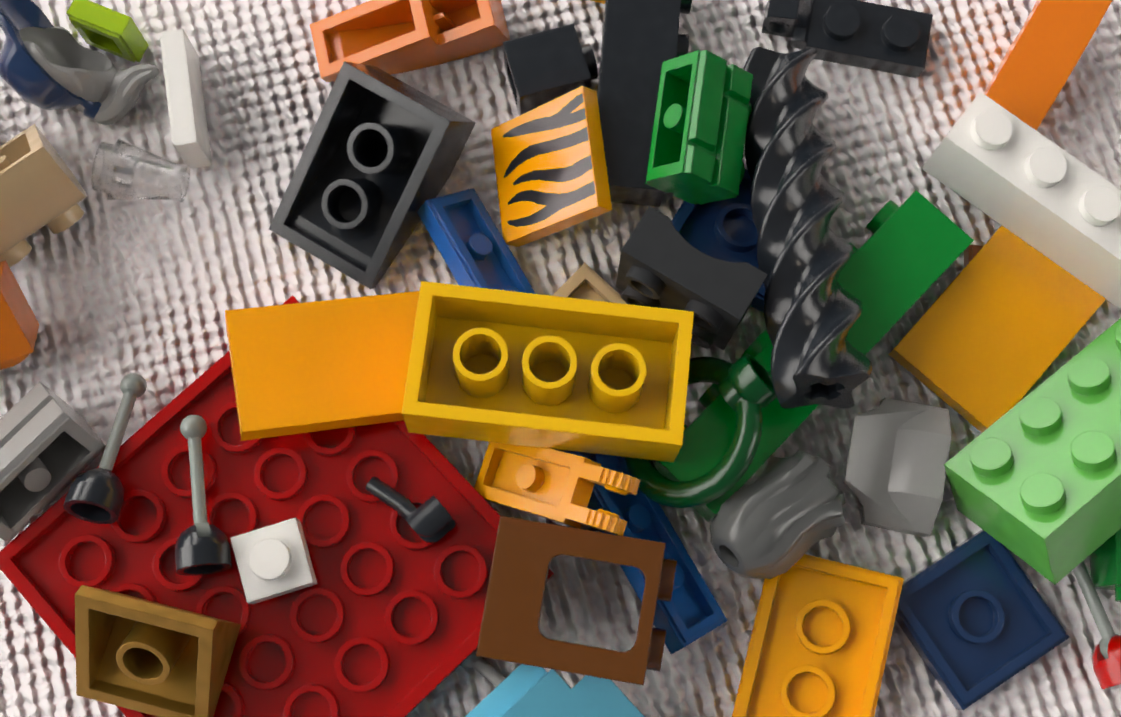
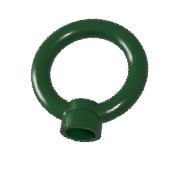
(747, 390)

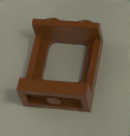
(517, 592)

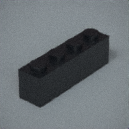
(633, 48)

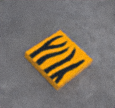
(551, 168)

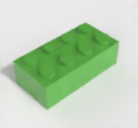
(1051, 465)

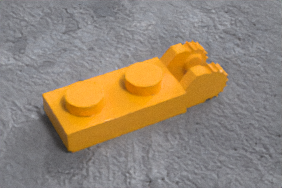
(551, 485)

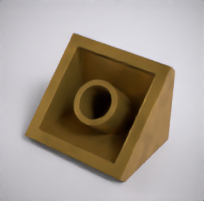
(150, 654)

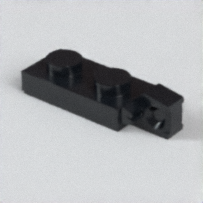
(854, 33)

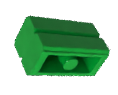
(700, 128)

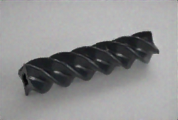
(792, 210)

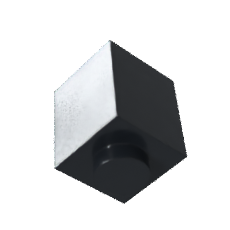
(547, 66)

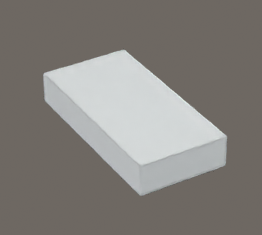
(185, 99)

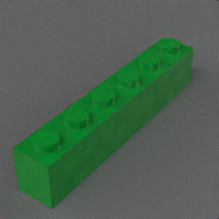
(888, 275)

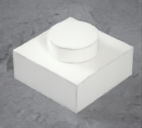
(273, 561)

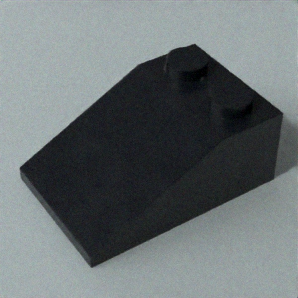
(369, 171)

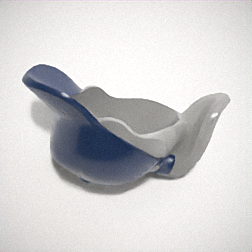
(59, 73)

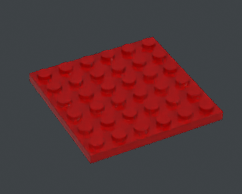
(385, 606)

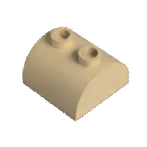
(34, 193)

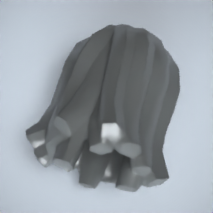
(778, 516)

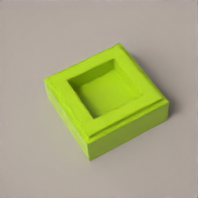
(107, 30)

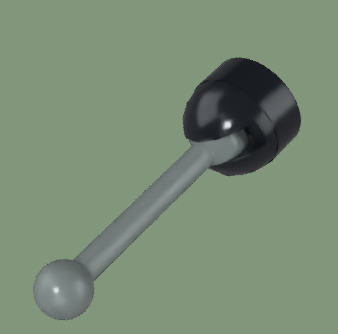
(99, 492)
(203, 546)

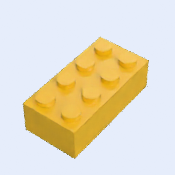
(548, 372)

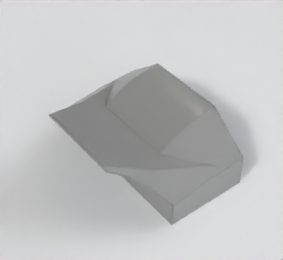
(899, 465)

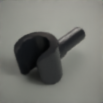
(429, 520)

